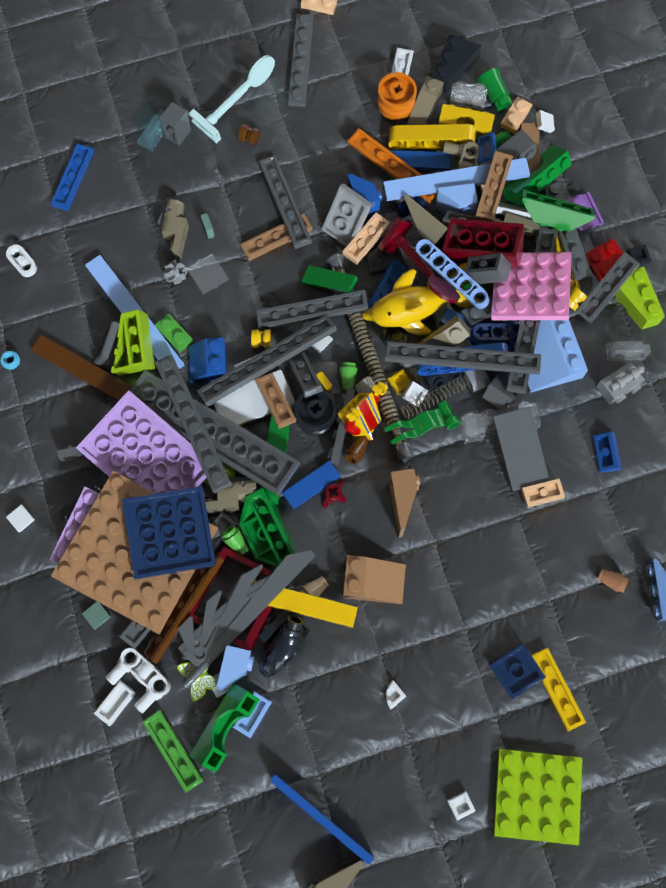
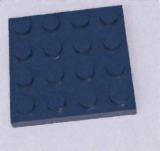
(168, 532)

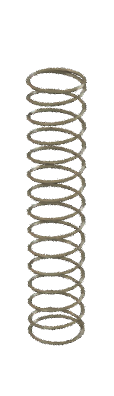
(433, 398)

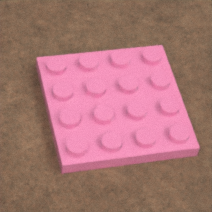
(535, 289)

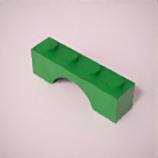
(554, 162)
(211, 745)

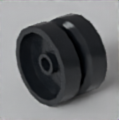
(323, 420)

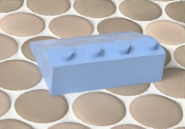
(559, 355)

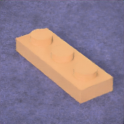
(366, 238)

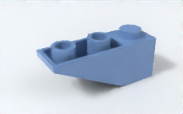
(657, 588)

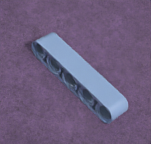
(448, 266)

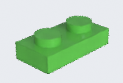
(174, 333)

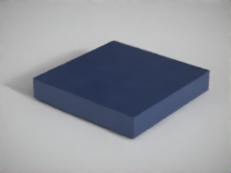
(517, 671)

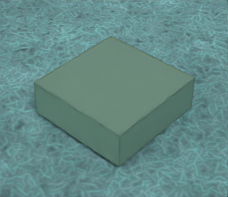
(207, 225)
(96, 615)

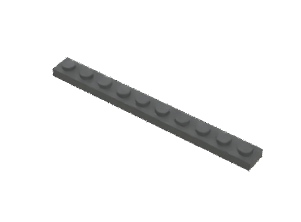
(529, 328)

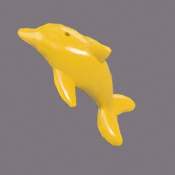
(410, 304)

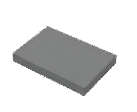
(346, 215)

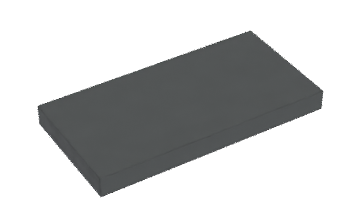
(520, 448)

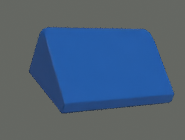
(607, 452)

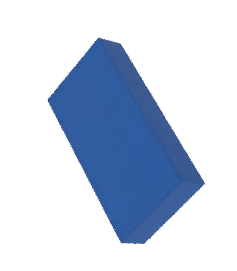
(487, 148)

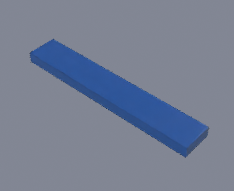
(322, 819)

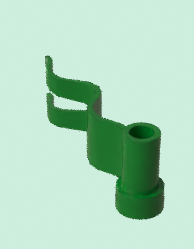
(426, 421)

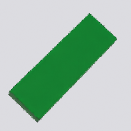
(329, 279)

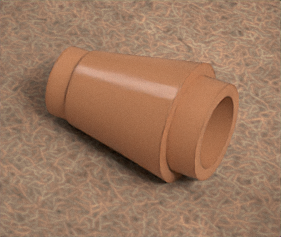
(613, 580)

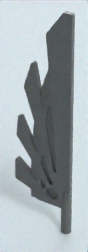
(234, 616)

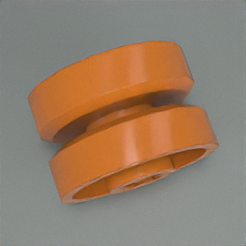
(396, 96)

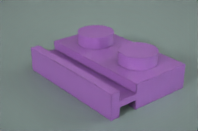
(587, 201)

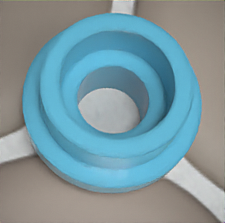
(7, 356)

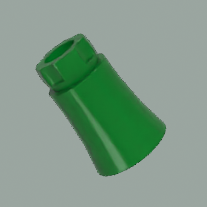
(496, 89)

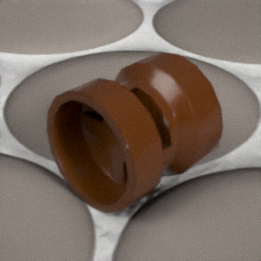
(249, 134)

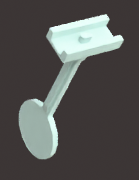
(258, 74)

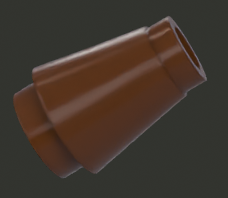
(356, 450)

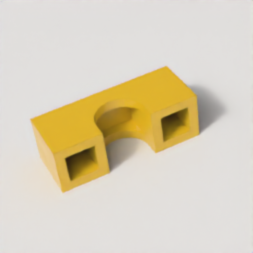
(456, 115)

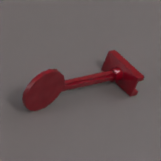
(396, 238)

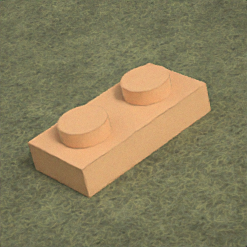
(323, 6)
(516, 115)
(543, 493)

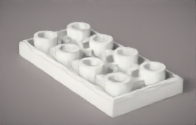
(247, 402)

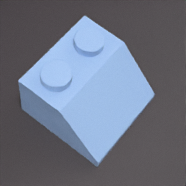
(457, 199)
(234, 666)

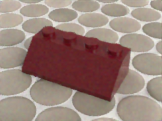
(479, 237)

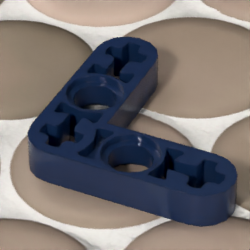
(505, 329)

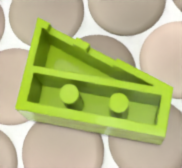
(640, 300)
(134, 345)

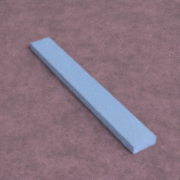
(431, 182)
(125, 302)

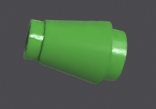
(347, 374)
(234, 539)

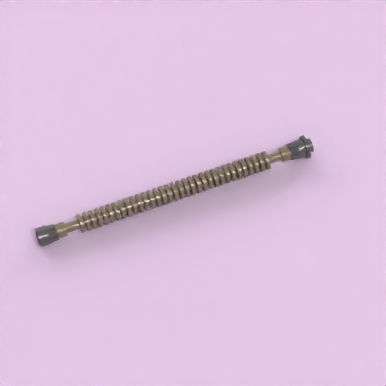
(373, 365)

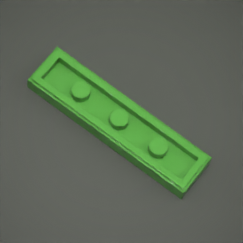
(173, 751)

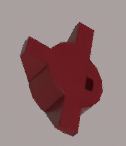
(336, 494)

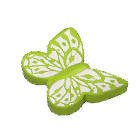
(200, 685)

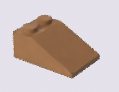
(403, 491)
(374, 580)

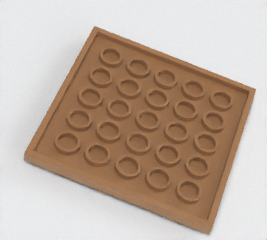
(101, 562)

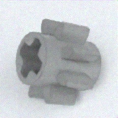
(175, 272)

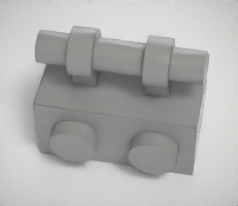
(621, 383)

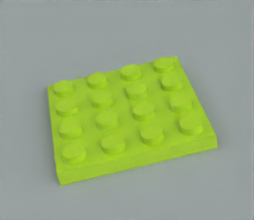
(538, 797)

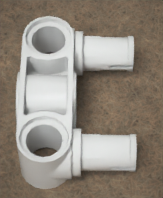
(144, 672)

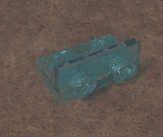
(152, 133)

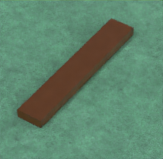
(80, 368)
(182, 609)

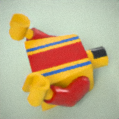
(362, 413)

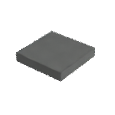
(106, 343)

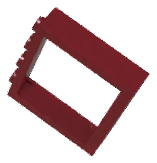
(263, 616)

